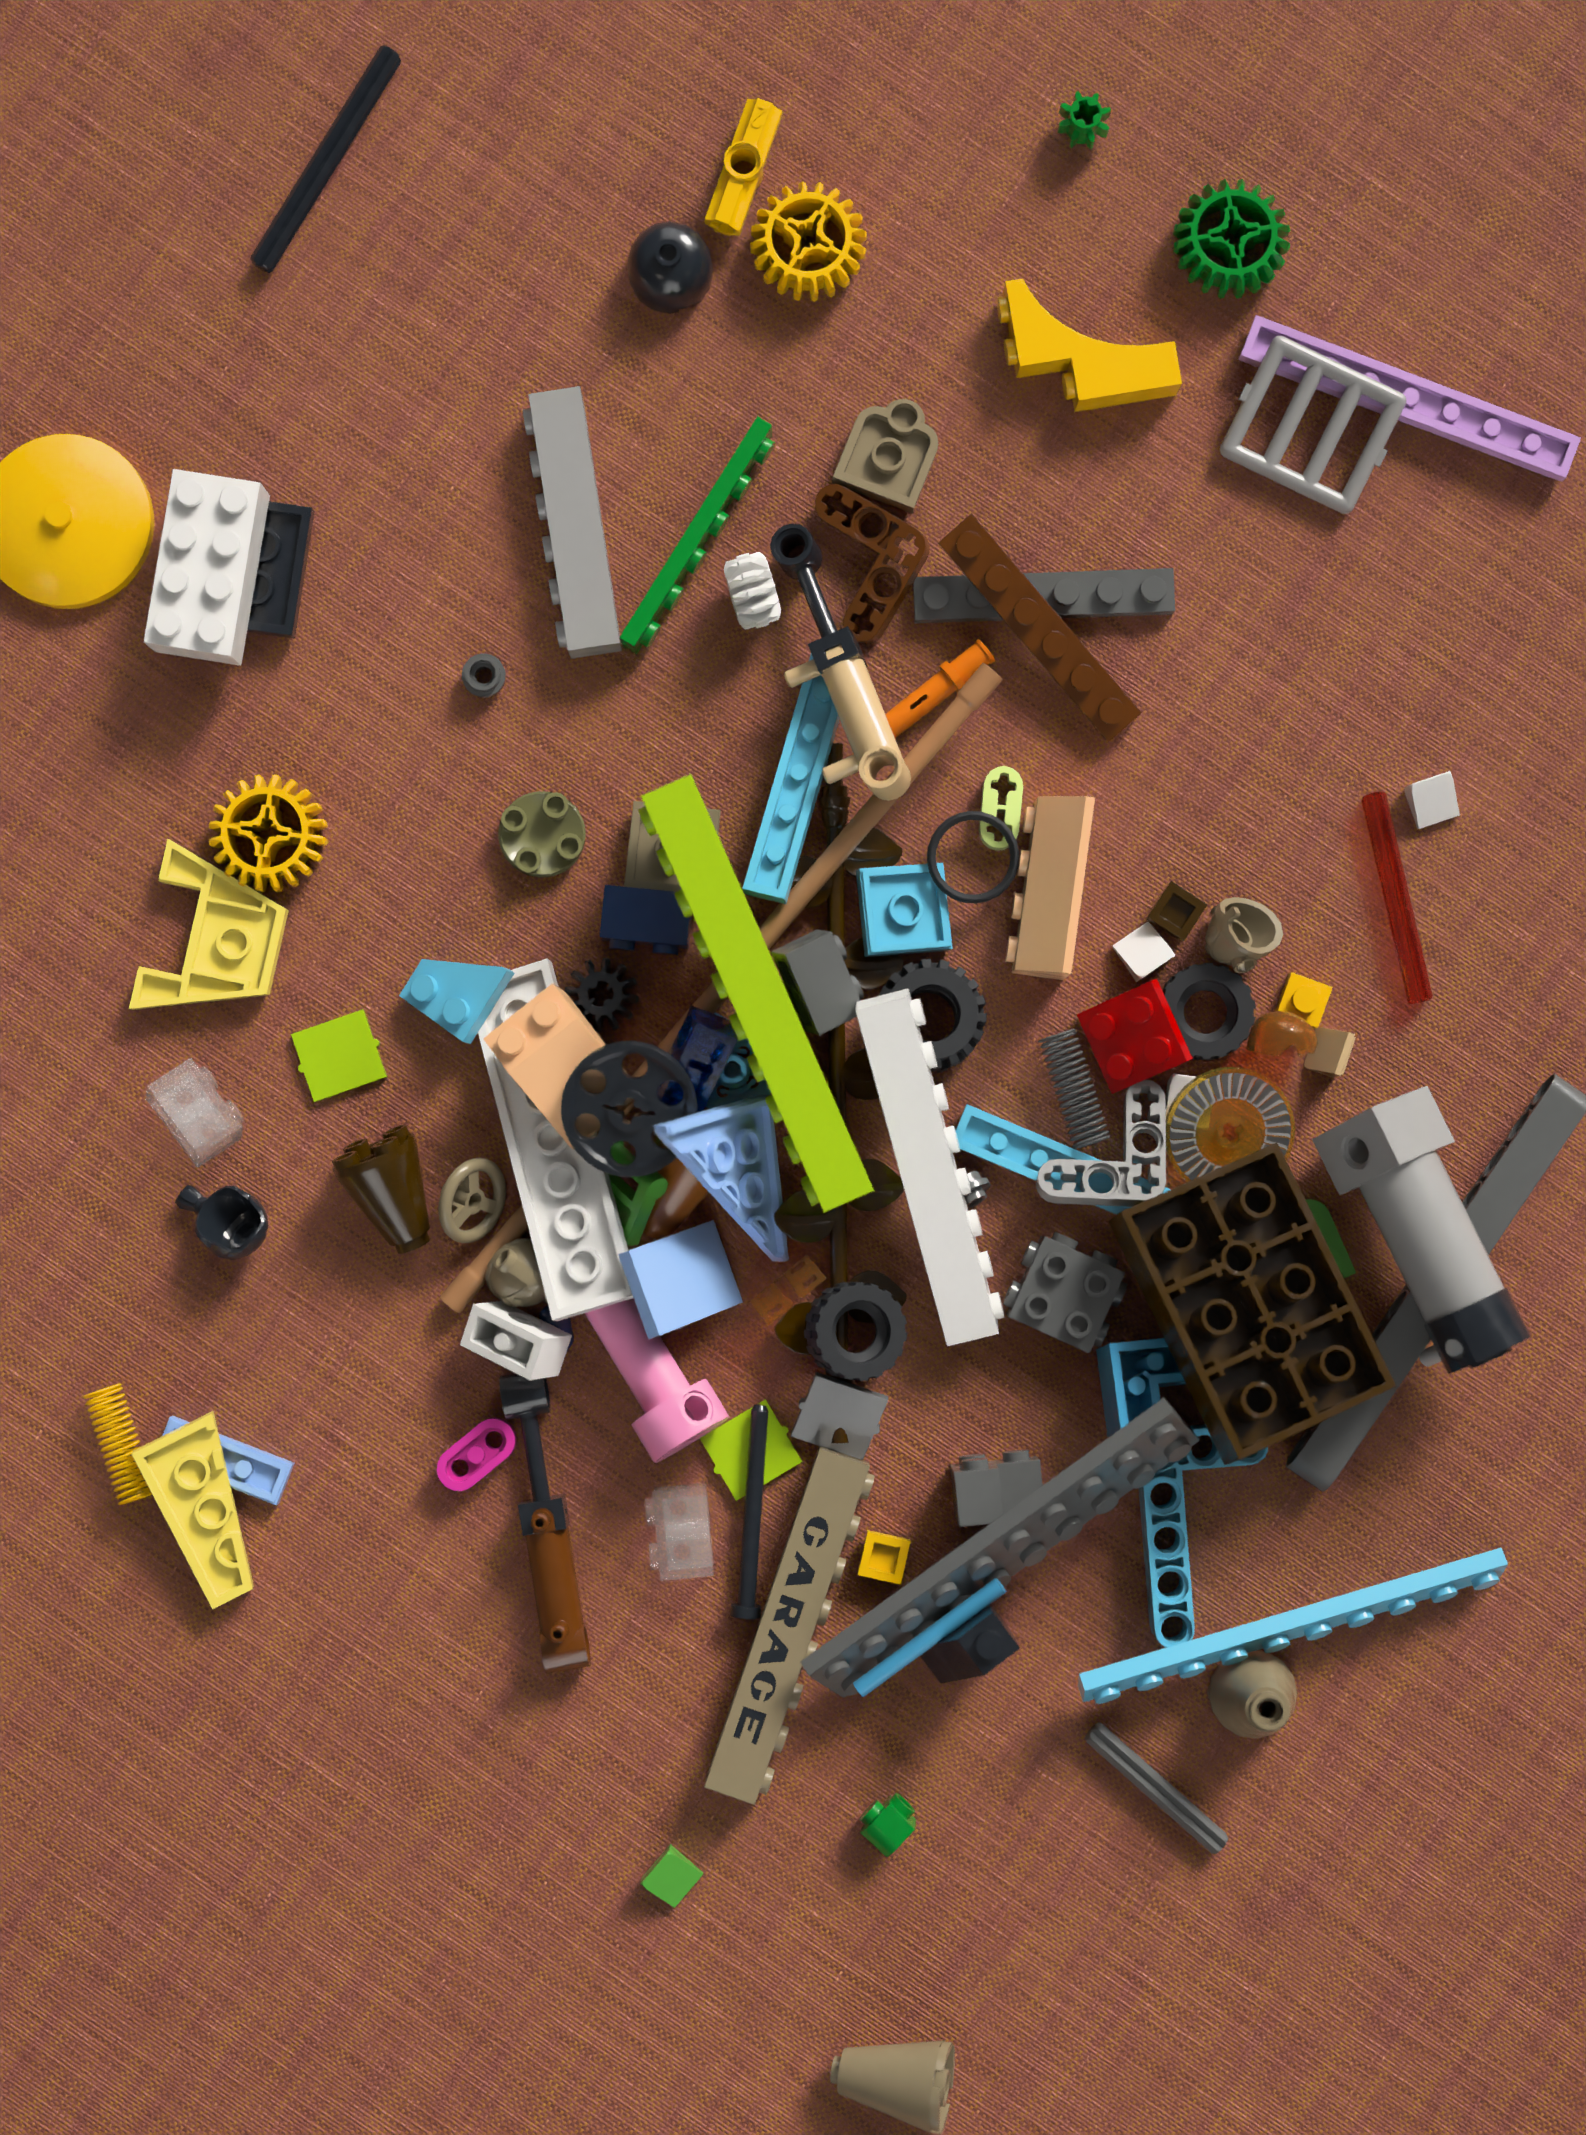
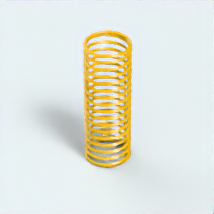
(104, 1393)

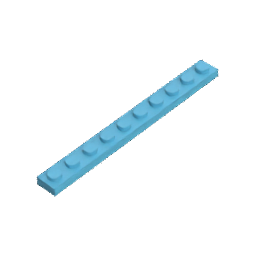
(1275, 1631)

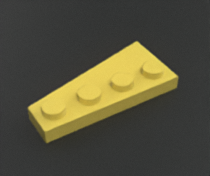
(196, 1498)

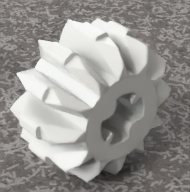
(752, 590)

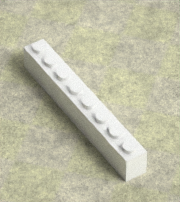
(928, 1166)

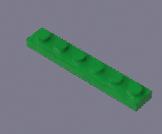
(689, 551)

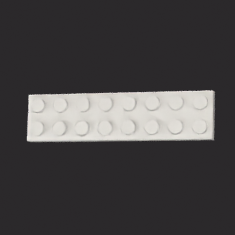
(562, 1195)

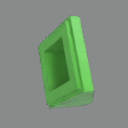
(671, 1876)

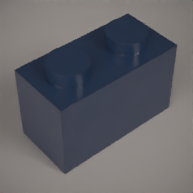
(643, 918)

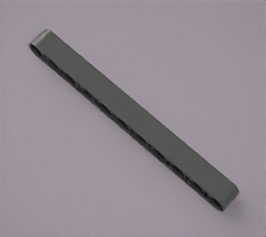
(1491, 1207)

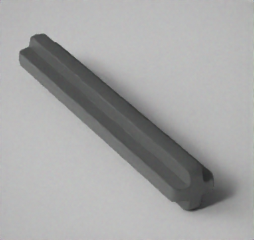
(1156, 1788)

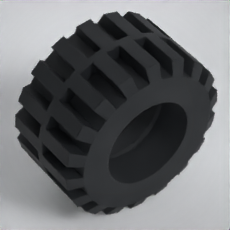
(959, 993)

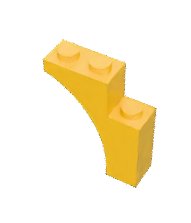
(1098, 371)

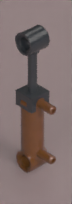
(547, 1536)

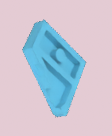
(456, 994)

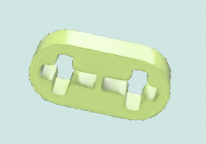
(1011, 809)

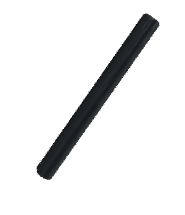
(325, 159)

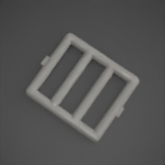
(1317, 366)

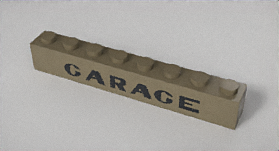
(787, 1625)

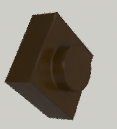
(1176, 911)

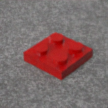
(1134, 1036)

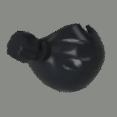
(227, 1221)

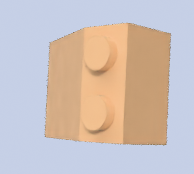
(543, 1048)

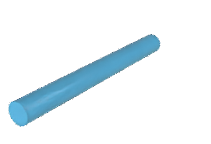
(929, 1637)

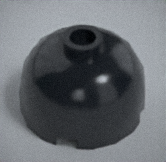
(669, 267)

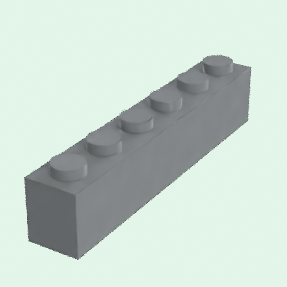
(574, 522)

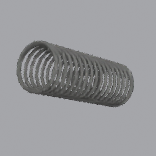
(1097, 1136)

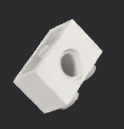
(515, 1340)

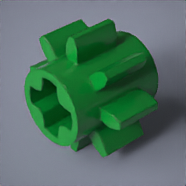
(1091, 111)

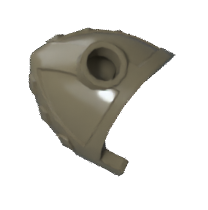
(1242, 933)
(515, 1275)

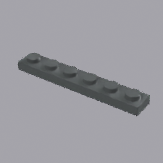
(1068, 593)

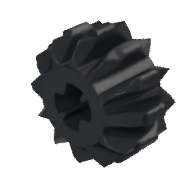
(593, 983)

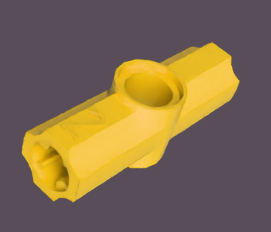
(750, 144)

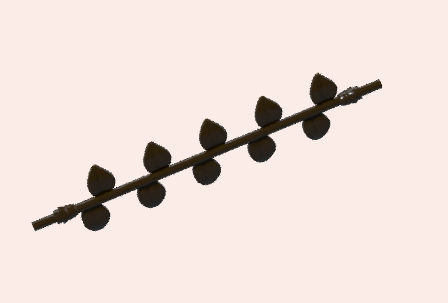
(796, 1214)

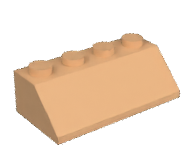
(1051, 887)

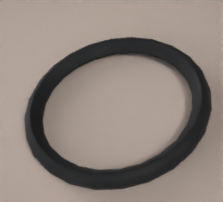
(971, 898)

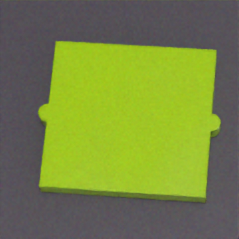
(339, 1055)
(730, 1445)

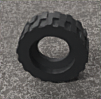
(1235, 996)
(888, 1331)

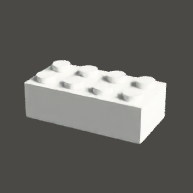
(207, 567)

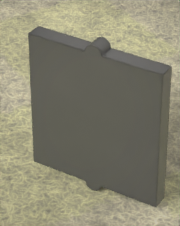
(836, 1405)

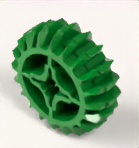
(1197, 247)

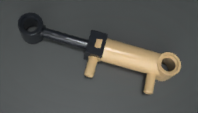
(846, 675)

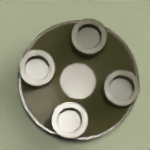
(541, 834)

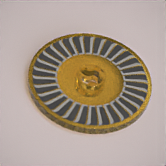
(1220, 1098)

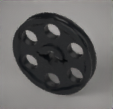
(619, 1087)

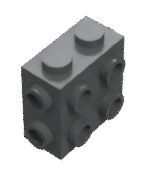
(1066, 1291)

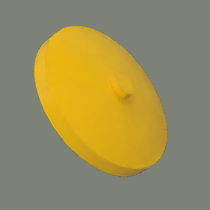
(71, 521)

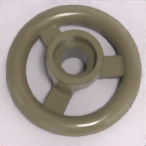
(463, 1197)

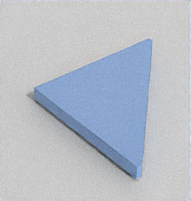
(737, 1162)

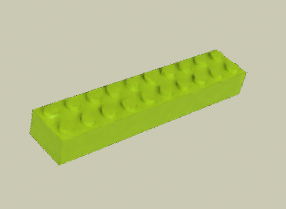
(757, 994)

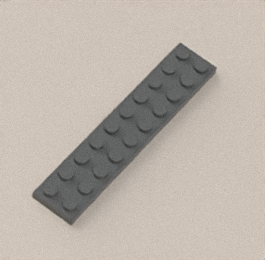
(1007, 1544)

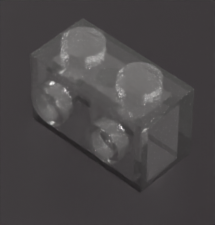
(195, 1111)
(681, 1532)

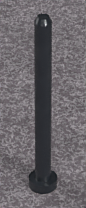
(746, 1604)

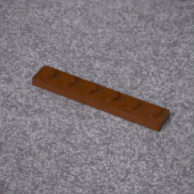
(1039, 627)

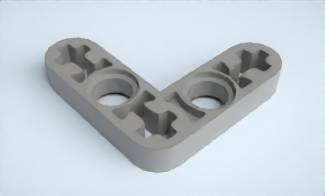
(1123, 1173)

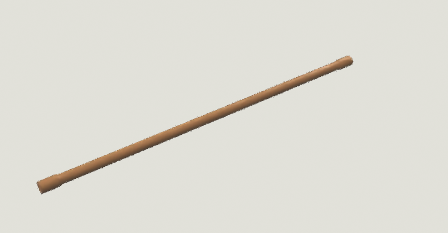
(968, 699)

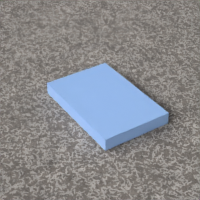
(680, 1279)

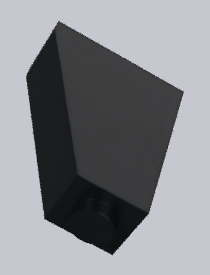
(972, 1648)

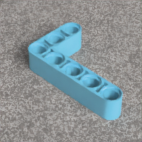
(1175, 1557)

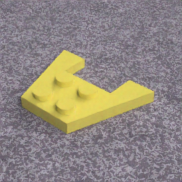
(230, 941)

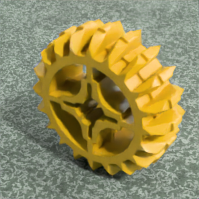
(779, 221)
(267, 853)

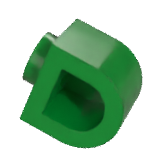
(888, 1823)

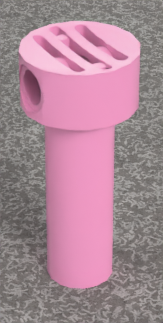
(672, 1408)

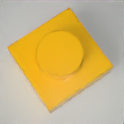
(1304, 998)
(884, 1557)

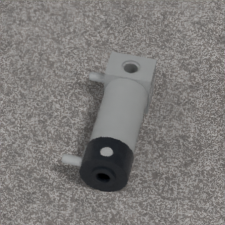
(1426, 1227)

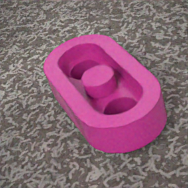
(477, 1453)

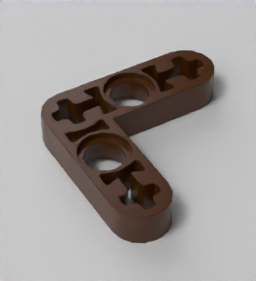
(886, 545)

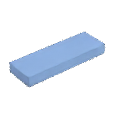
(249, 1468)

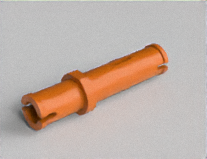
(938, 687)

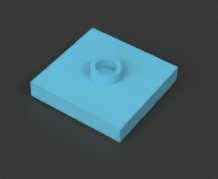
(902, 910)

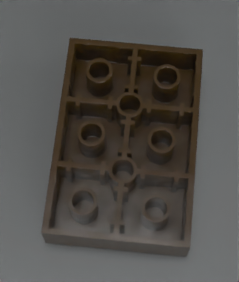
(1251, 1303)

